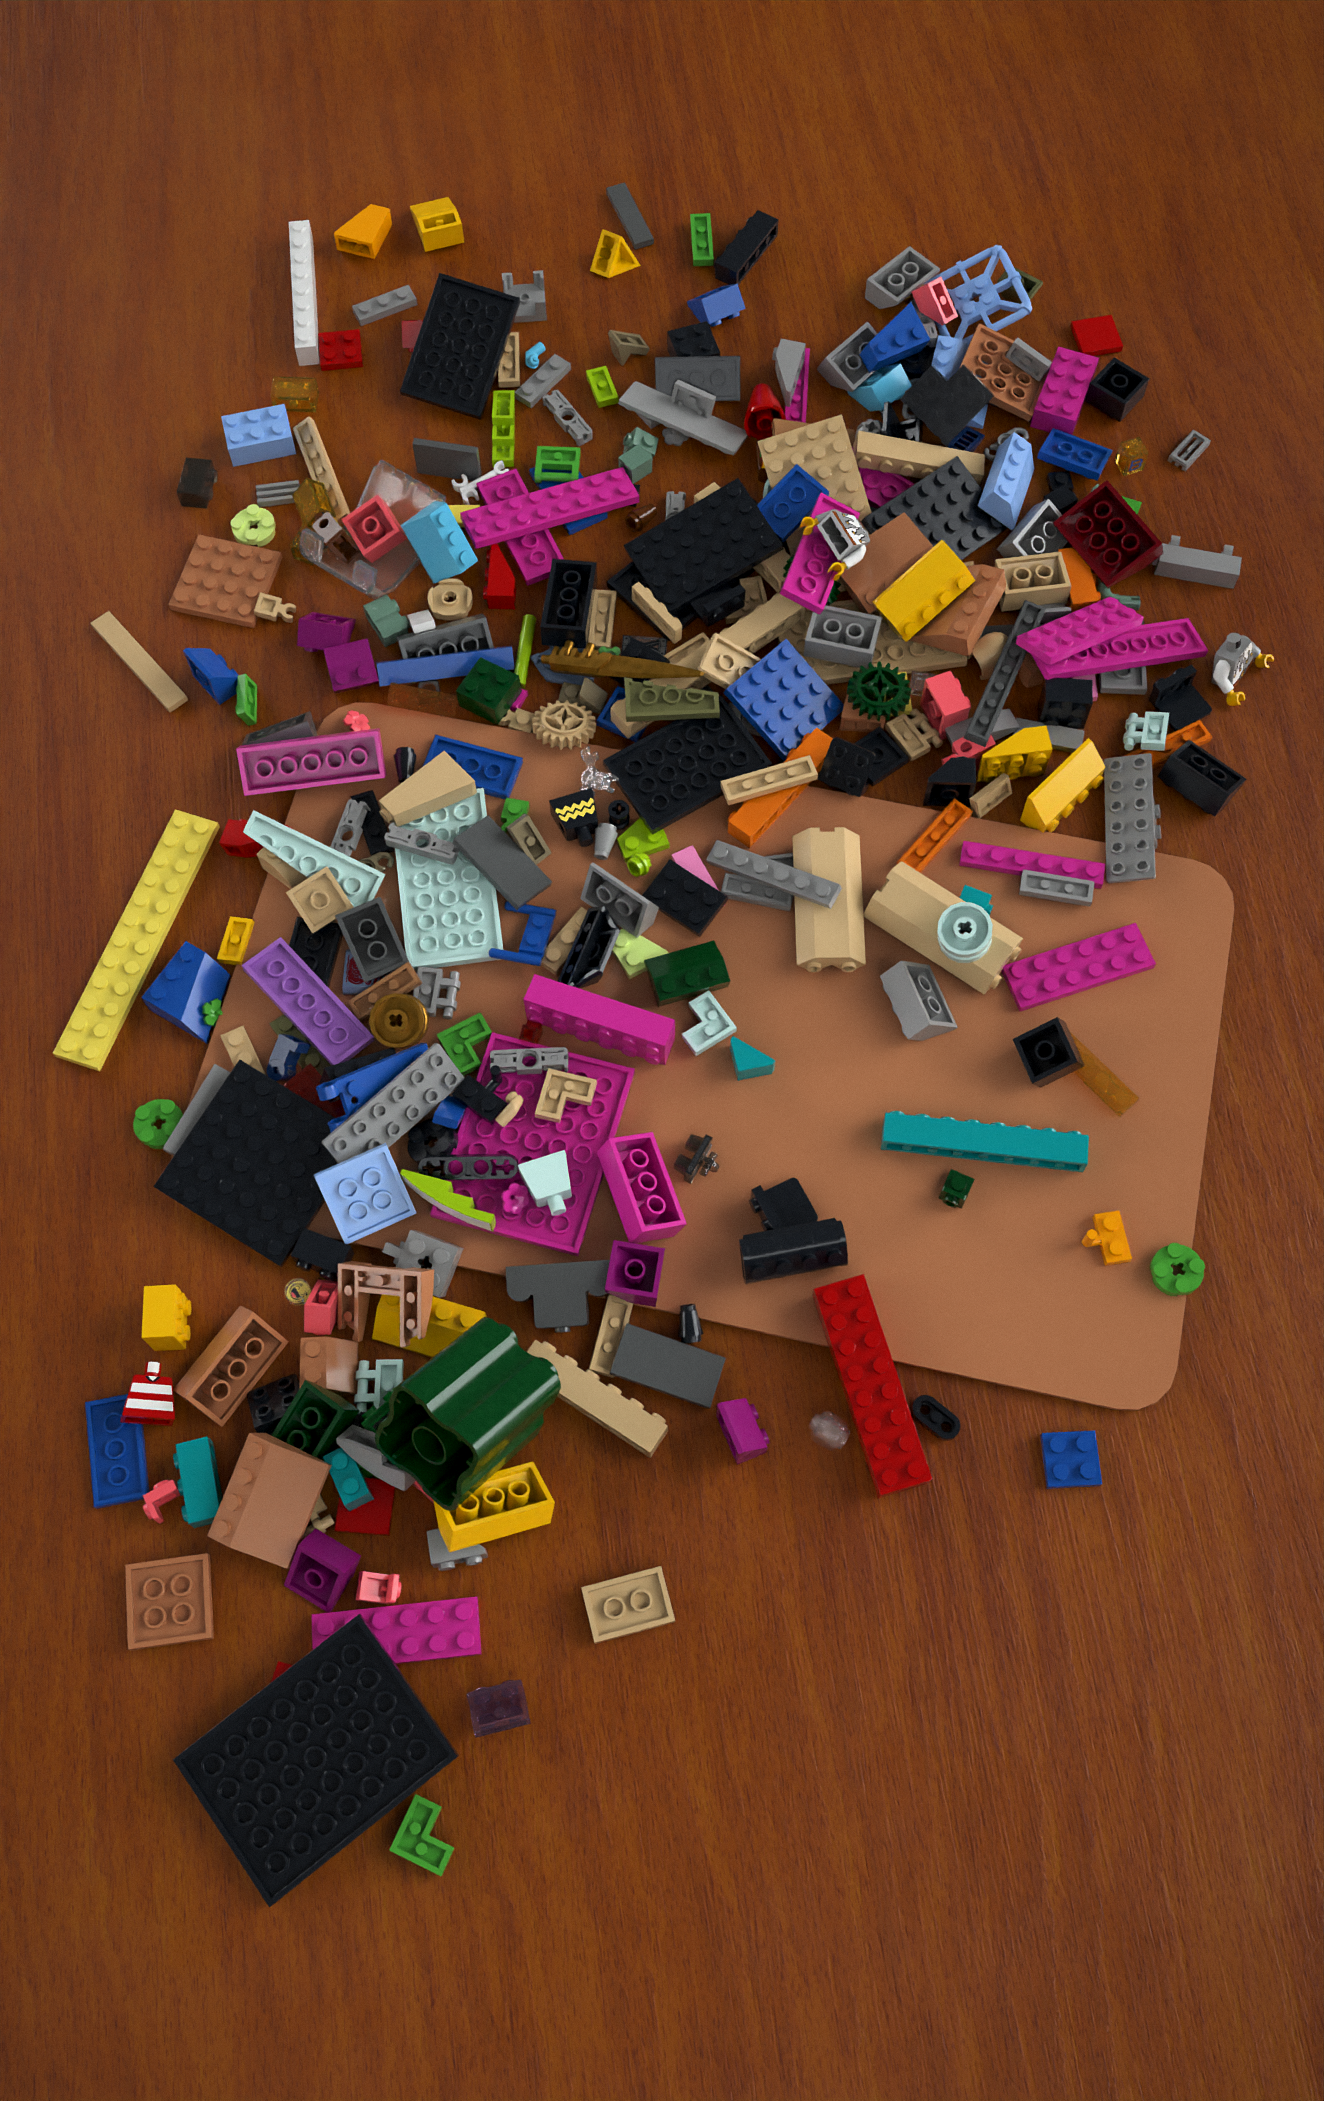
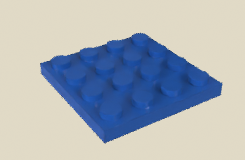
(784, 699)

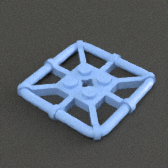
(988, 293)

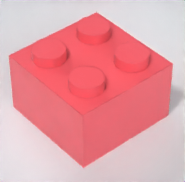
(374, 528)
(944, 702)

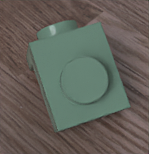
(640, 437)

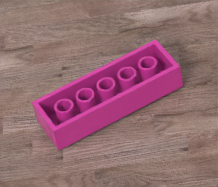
(311, 761)
(600, 1020)

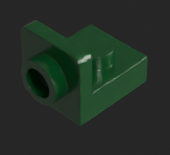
(956, 1189)

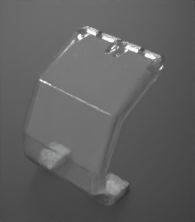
(405, 499)

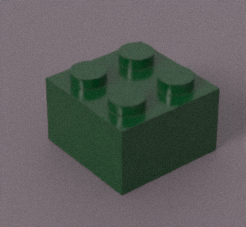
(488, 691)

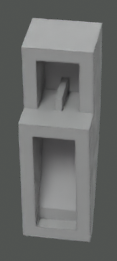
(1005, 725)
(362, 1448)

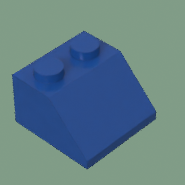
(717, 304)
(212, 673)

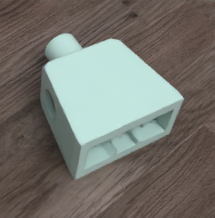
(548, 1181)

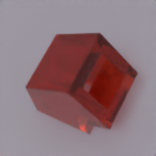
(531, 1032)

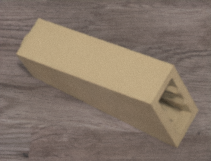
(427, 790)

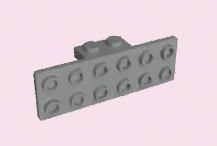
(686, 411)
(1130, 819)
(396, 1106)

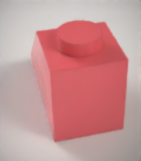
(935, 301)
(321, 1308)

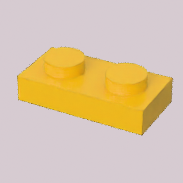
(235, 940)

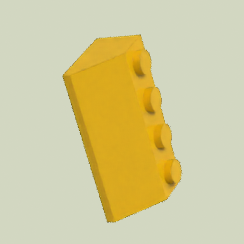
(923, 591)
(1064, 788)
(445, 1324)
(500, 1507)

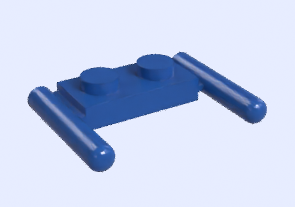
(534, 937)

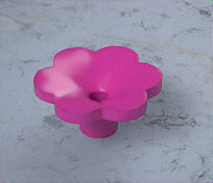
(515, 1198)

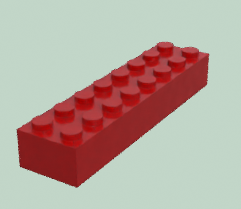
(871, 1386)

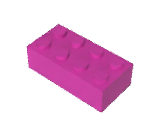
(1064, 391)
(641, 1187)

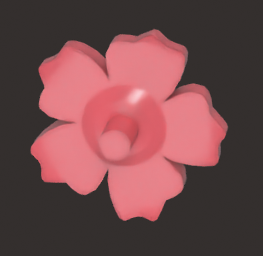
(356, 721)

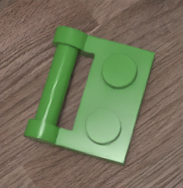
(557, 459)

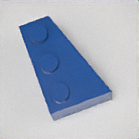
(896, 341)

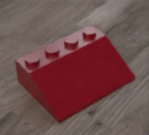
(1109, 535)

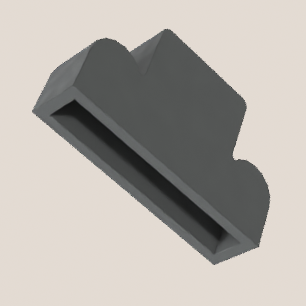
(558, 1291)

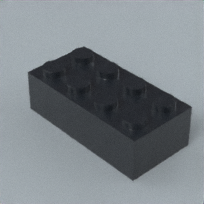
(568, 603)

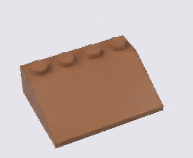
(886, 558)
(965, 618)
(269, 1499)

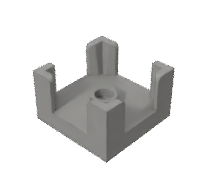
(531, 296)

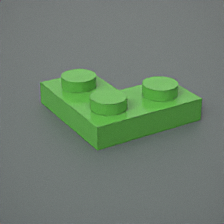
(460, 1038)
(414, 1837)

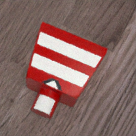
(150, 1398)

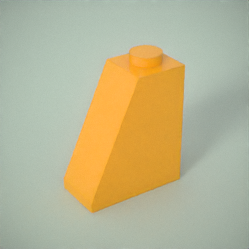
(364, 232)

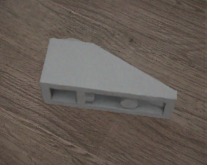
(788, 365)

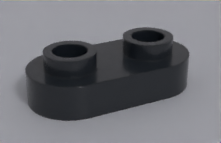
(937, 1416)

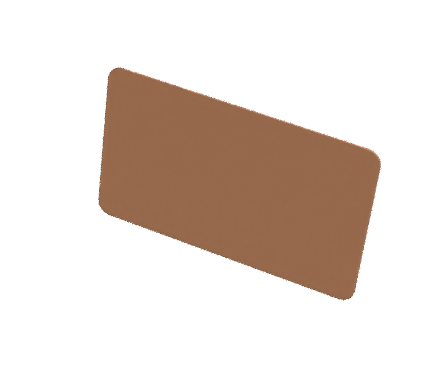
(957, 1290)

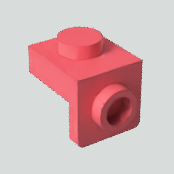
(162, 1493)
(378, 1587)

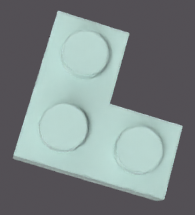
(713, 1024)

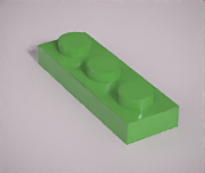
(701, 239)

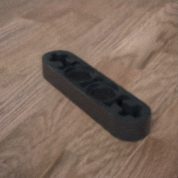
(468, 1162)

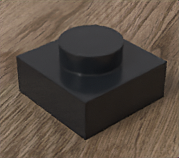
(1057, 479)

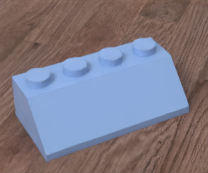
(1008, 480)

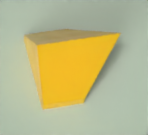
(612, 256)

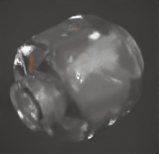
(829, 1430)

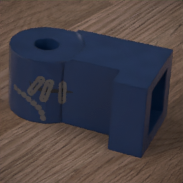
(285, 1057)

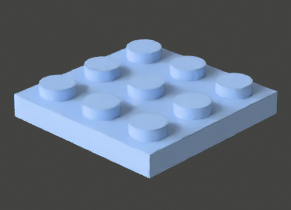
(365, 1193)

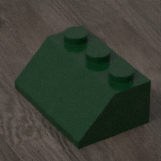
(687, 973)
(315, 1420)

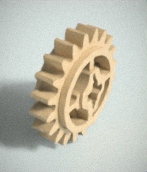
(564, 725)

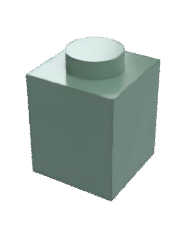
(636, 463)

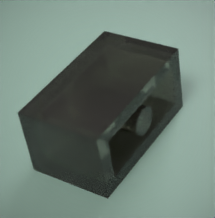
(197, 483)

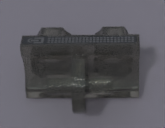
(701, 1148)

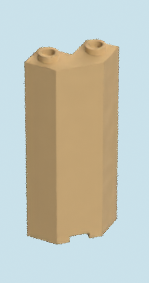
(910, 911)
(836, 933)

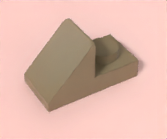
(625, 343)
(586, 695)
(529, 839)

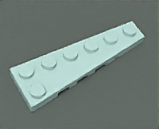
(310, 856)

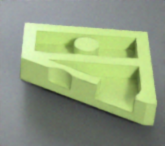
(632, 952)

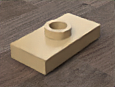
(991, 795)

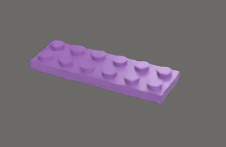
(308, 1002)

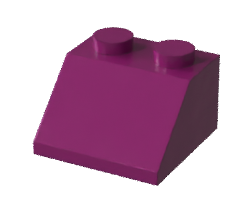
(323, 631)
(351, 666)
(635, 1272)
(741, 1429)
(321, 1570)

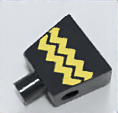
(576, 816)

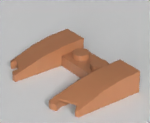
(360, 1279)

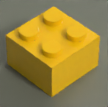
(165, 1317)

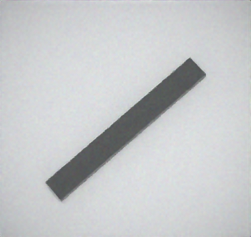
(1003, 676)

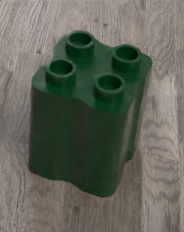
(467, 1412)

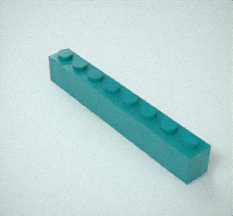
(985, 1141)

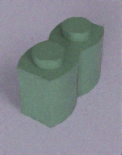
(386, 620)

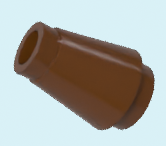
(640, 517)

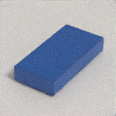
(449, 1113)

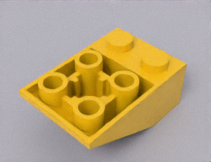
(437, 224)
(1018, 756)

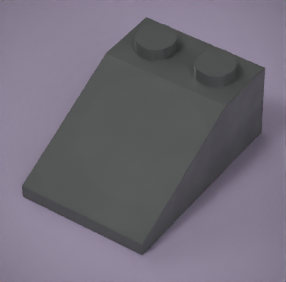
(372, 939)

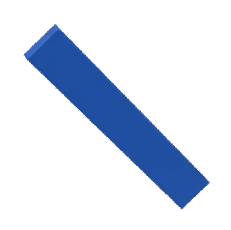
(441, 665)

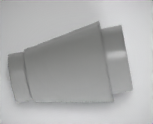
(604, 840)

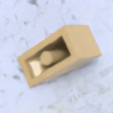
(280, 869)

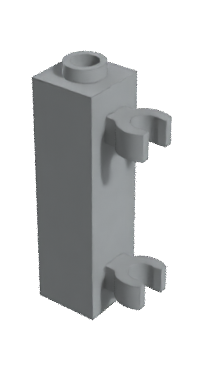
(1198, 564)

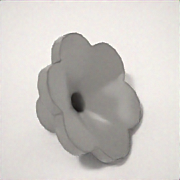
(673, 437)

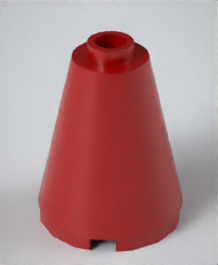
(761, 411)

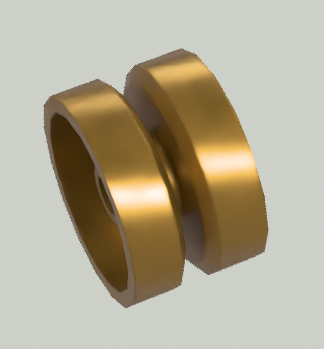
(384, 1020)

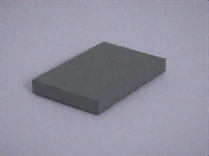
(446, 459)

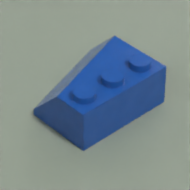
(184, 987)

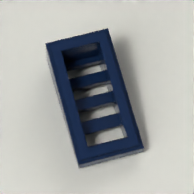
(956, 442)

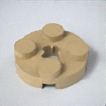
(450, 610)

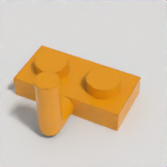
(1110, 1237)

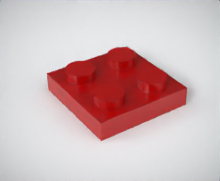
(340, 350)

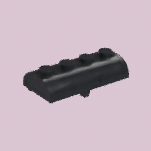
(793, 1250)

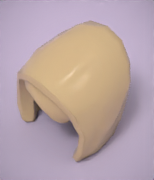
(988, 652)

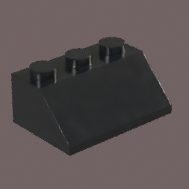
(1201, 778)

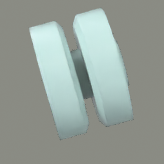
(970, 945)

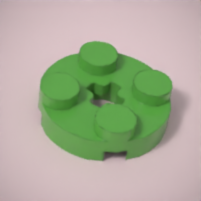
(151, 1112)
(1175, 1255)

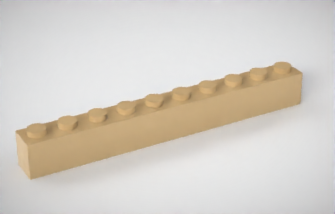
(749, 633)

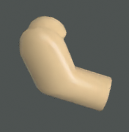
(509, 1112)

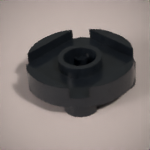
(421, 1136)

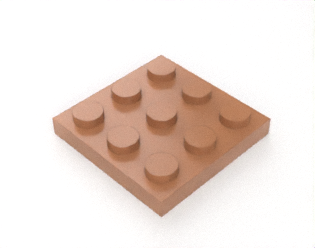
(169, 1601)

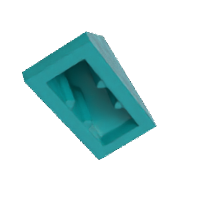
(749, 1061)

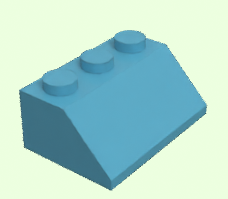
(439, 542)

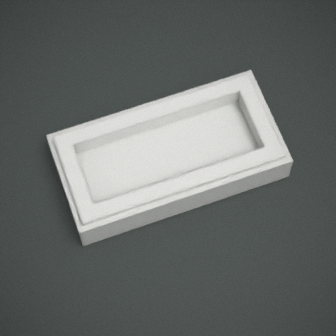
(421, 621)

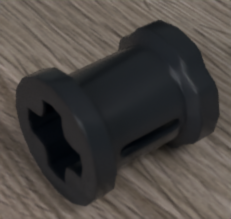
(622, 815)

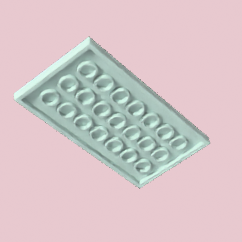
(445, 907)

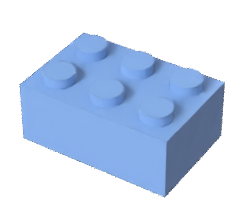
(258, 435)

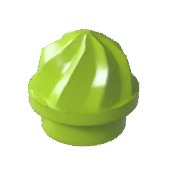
(639, 864)

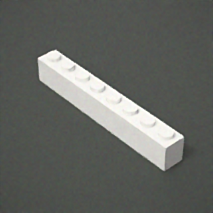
(304, 293)

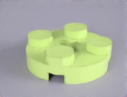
(253, 516)

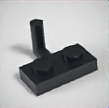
(480, 1098)

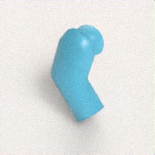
(532, 354)

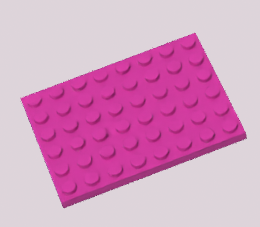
(579, 1133)

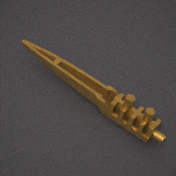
(598, 665)

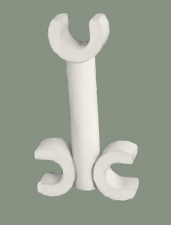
(469, 489)

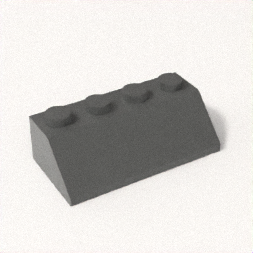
(451, 637)

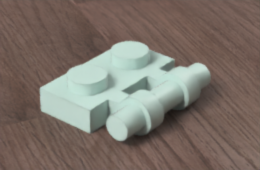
(1153, 734)
(386, 1376)

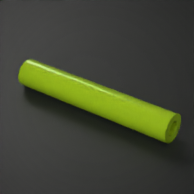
(524, 648)

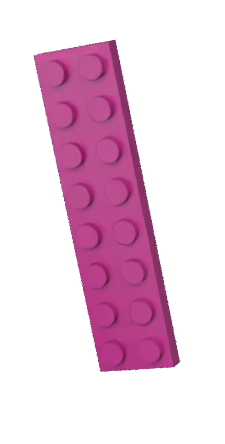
(549, 507)
(1134, 648)

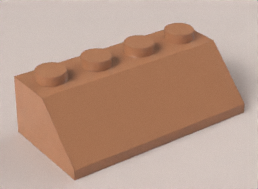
(231, 1365)

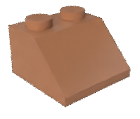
(329, 1364)

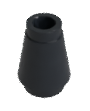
(404, 762)
(689, 1324)

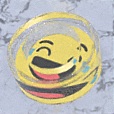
(297, 1291)

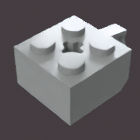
(422, 1246)

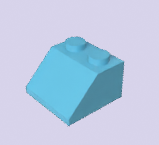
(882, 386)

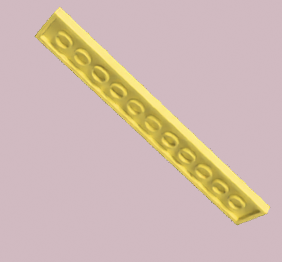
(136, 941)

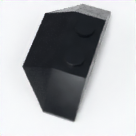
(590, 949)

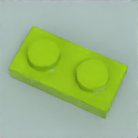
(602, 386)

